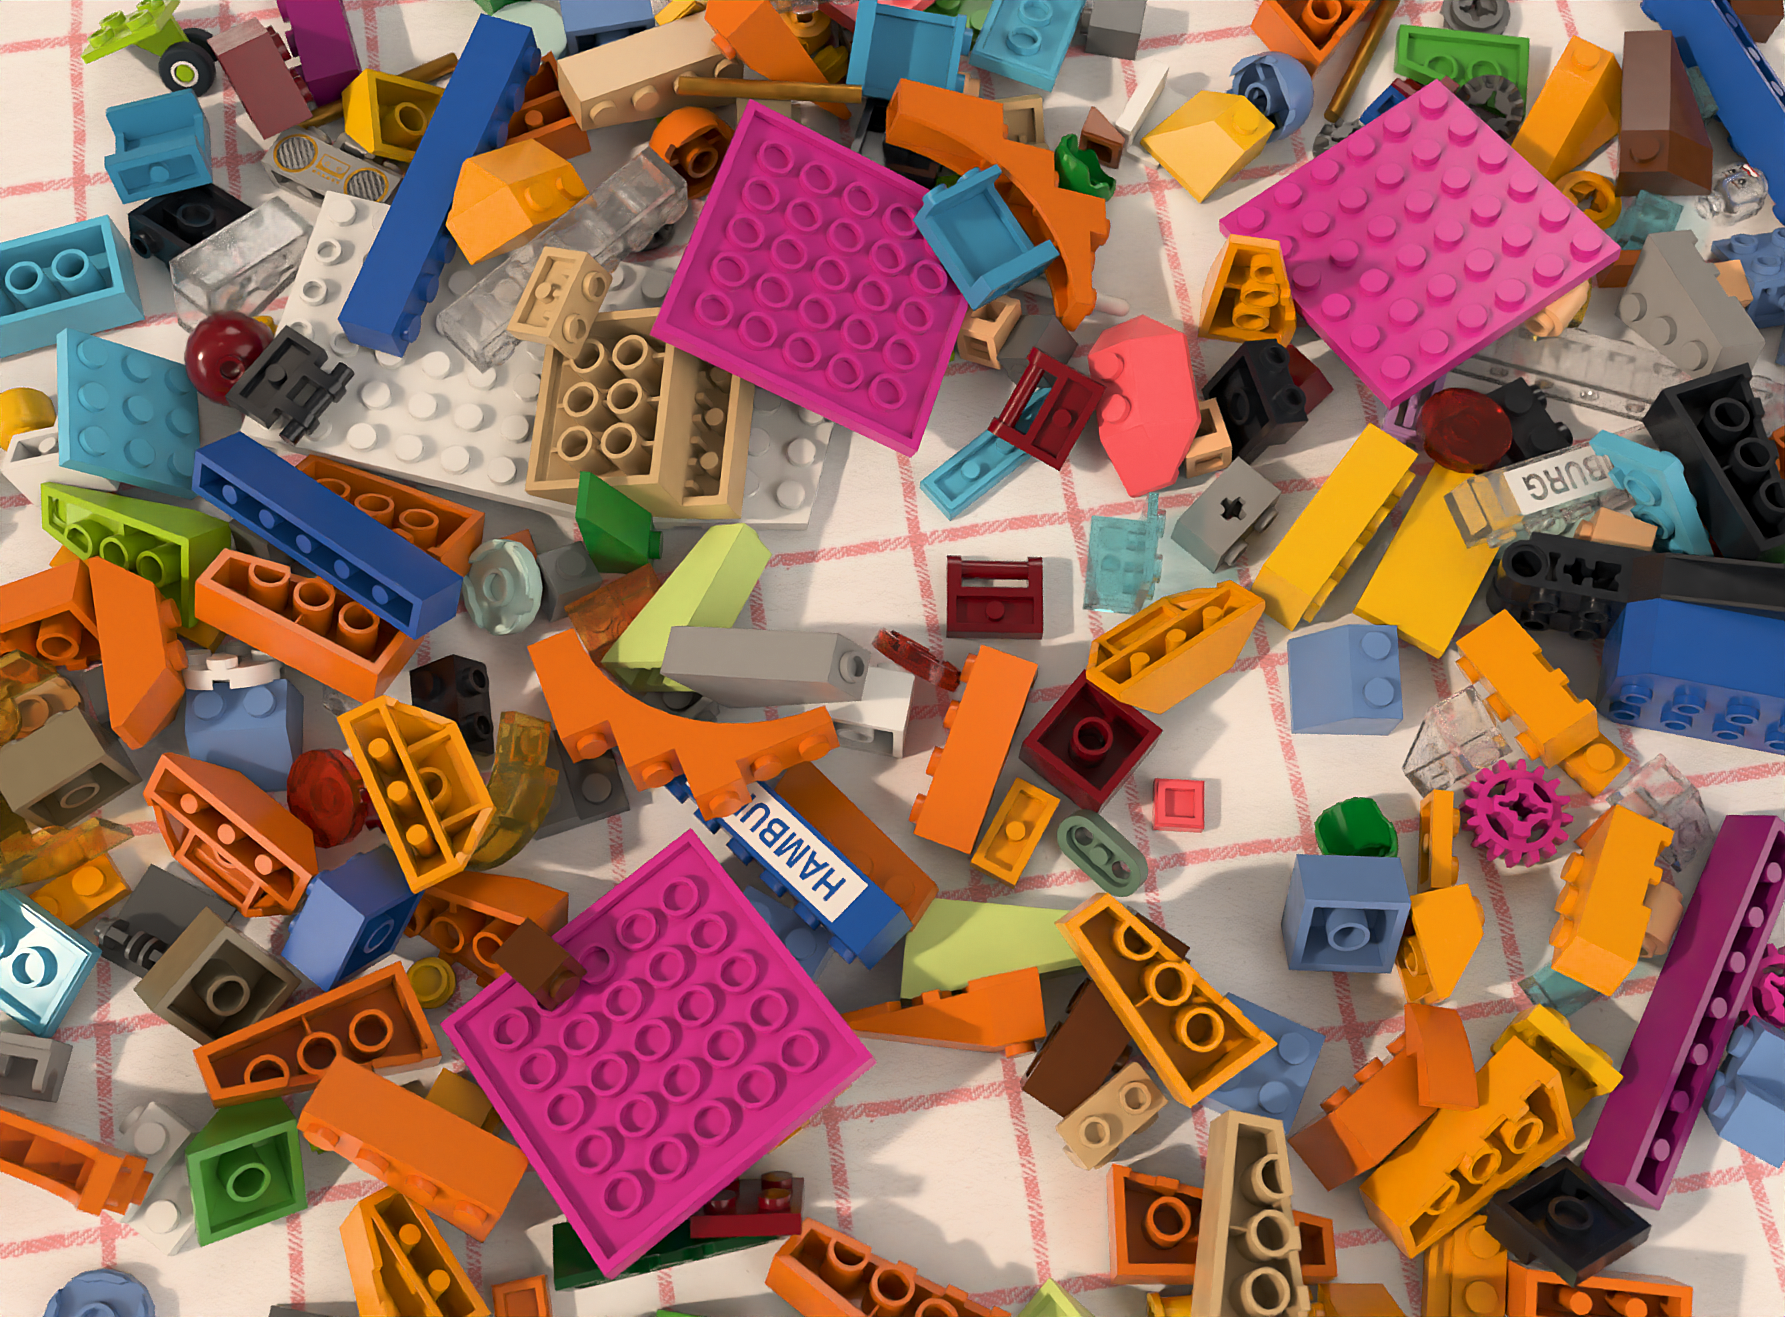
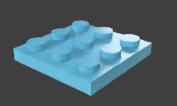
(125, 414)

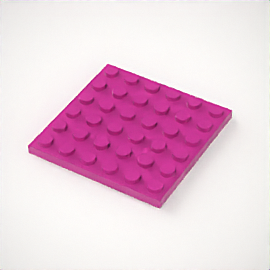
(1421, 242)
(817, 282)
(667, 1062)

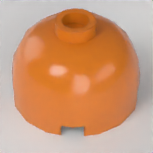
(693, 145)

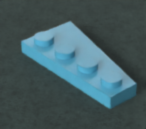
(1660, 493)

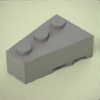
(1685, 310)

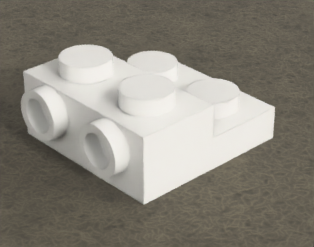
(167, 1208)

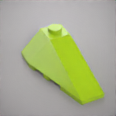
(142, 536)

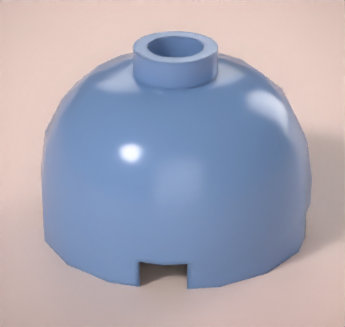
(1277, 88)

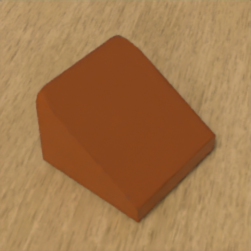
(1102, 138)

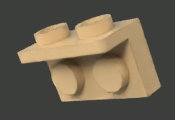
(561, 300)

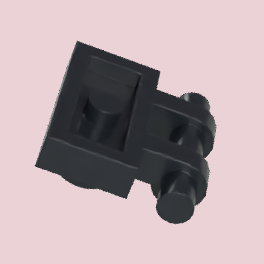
(279, 377)

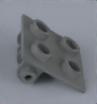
(153, 920)

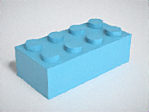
(65, 279)

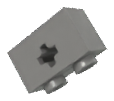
(1238, 493)

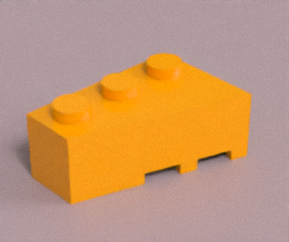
(1603, 900)

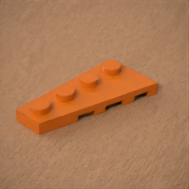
(857, 838)

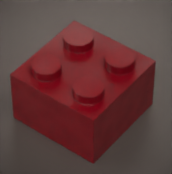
(257, 71)
(1089, 744)

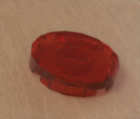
(1464, 430)
(917, 659)
(327, 796)

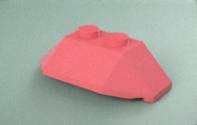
(1148, 403)

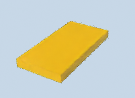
(1426, 570)

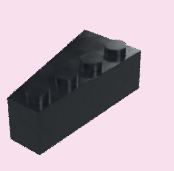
(1726, 461)

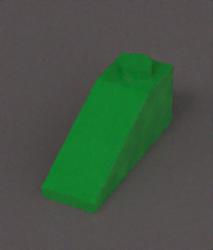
(615, 528)

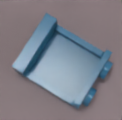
(906, 45)
(159, 146)
(980, 238)

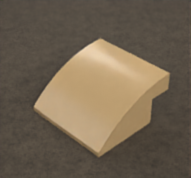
(643, 422)

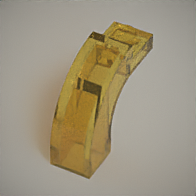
(519, 788)

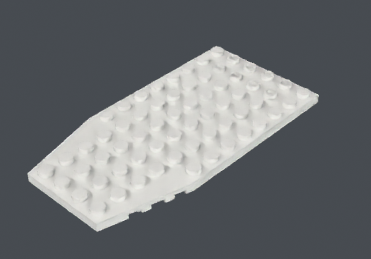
(473, 431)

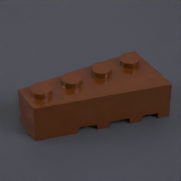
(1087, 1044)

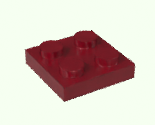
(753, 1208)

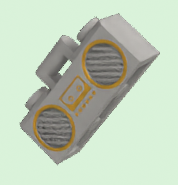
(309, 166)

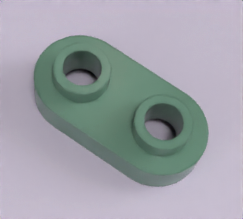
(1103, 853)

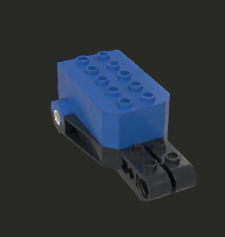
(1686, 636)

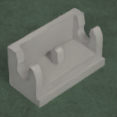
(32, 1066)

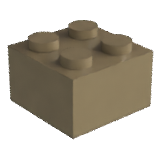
(64, 770)
(215, 981)

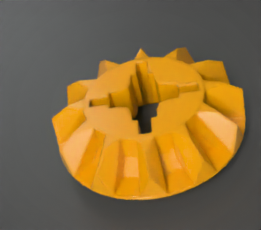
(1604, 206)

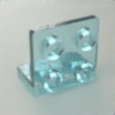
(1124, 560)

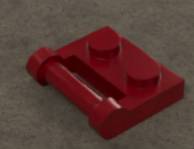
(1059, 418)
(994, 610)

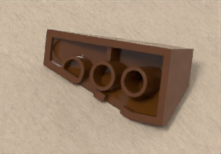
(1660, 124)

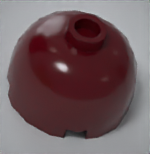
(222, 351)

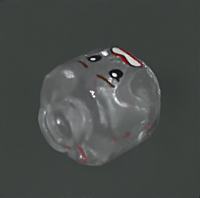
(1735, 195)

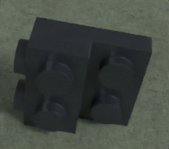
(871, 143)
(181, 220)
(1257, 398)
(1531, 425)
(1564, 1222)

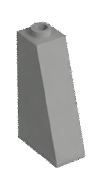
(766, 666)

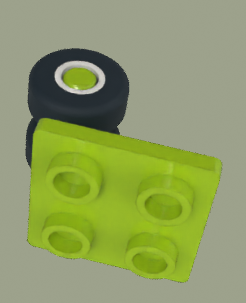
(184, 53)

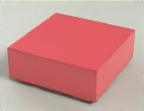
(1178, 805)

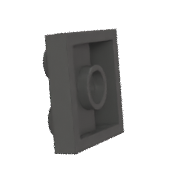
(584, 790)

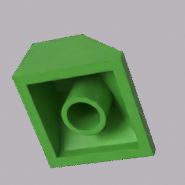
(245, 1169)

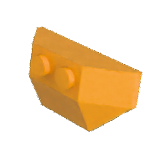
(510, 198)
(1174, 645)
(420, 786)

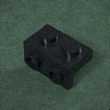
(460, 692)

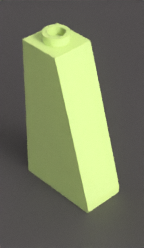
(701, 592)
(981, 939)

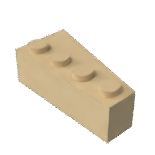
(641, 74)
(1247, 1224)

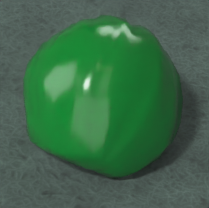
(1081, 170)
(1356, 829)

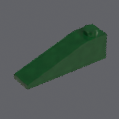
(577, 1270)

